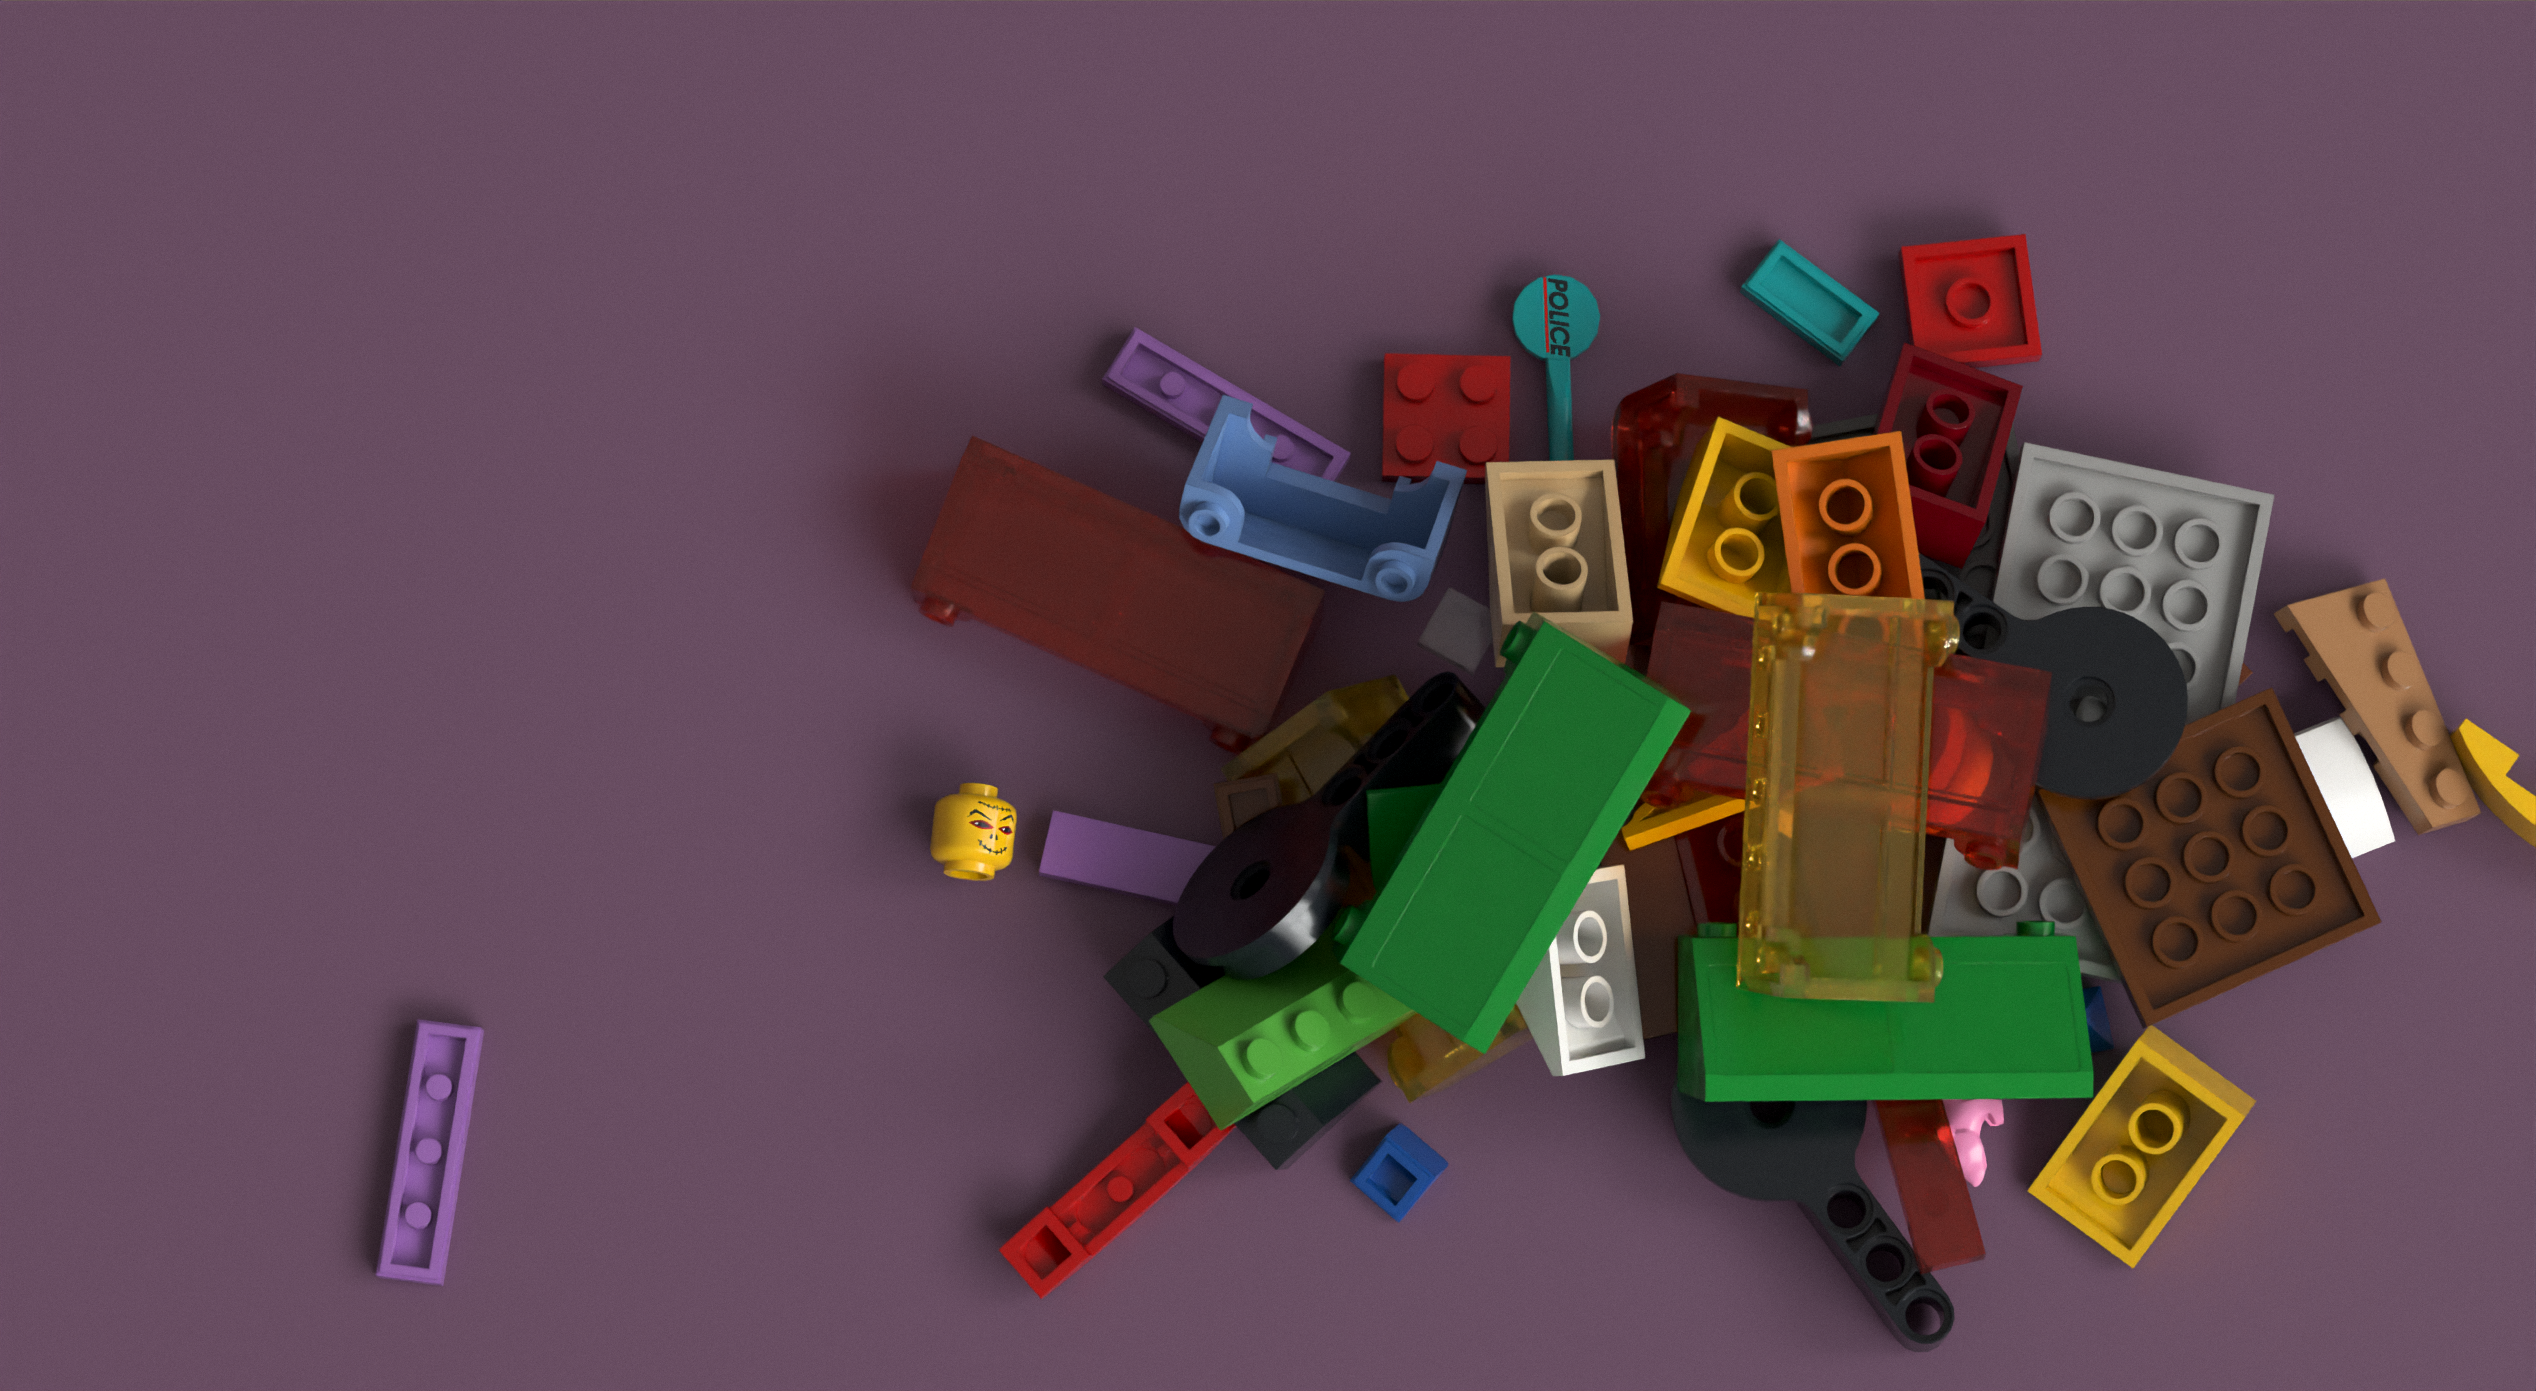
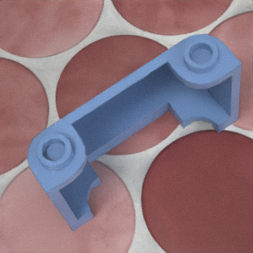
(1313, 523)

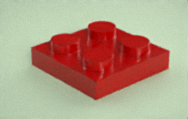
(1972, 300)
(1444, 412)

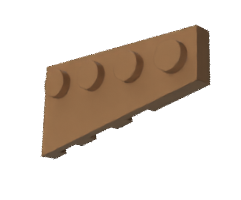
(2375, 672)

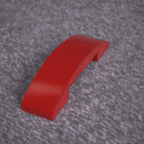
(1115, 1193)

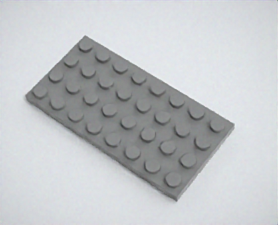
(2131, 542)

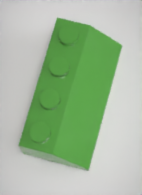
(1270, 1033)

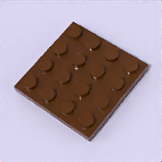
(2213, 863)

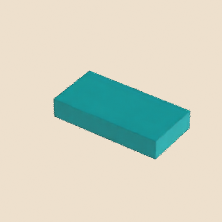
(1809, 302)

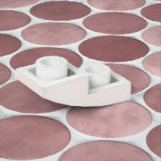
(2346, 785)

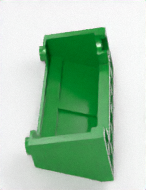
(1512, 832)
(1999, 1027)

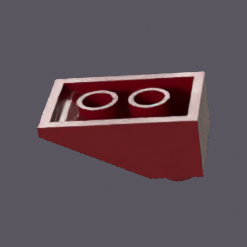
(1953, 444)

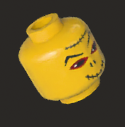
(973, 832)

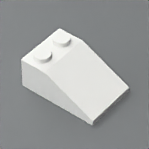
(1585, 988)

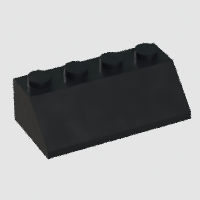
(1161, 975)

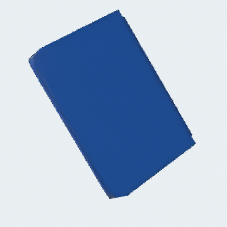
(1399, 1171)

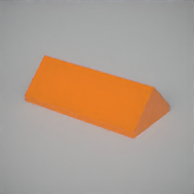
(1849, 518)

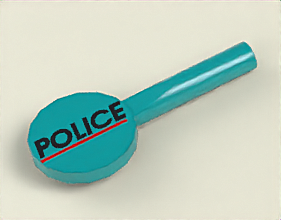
(1557, 323)

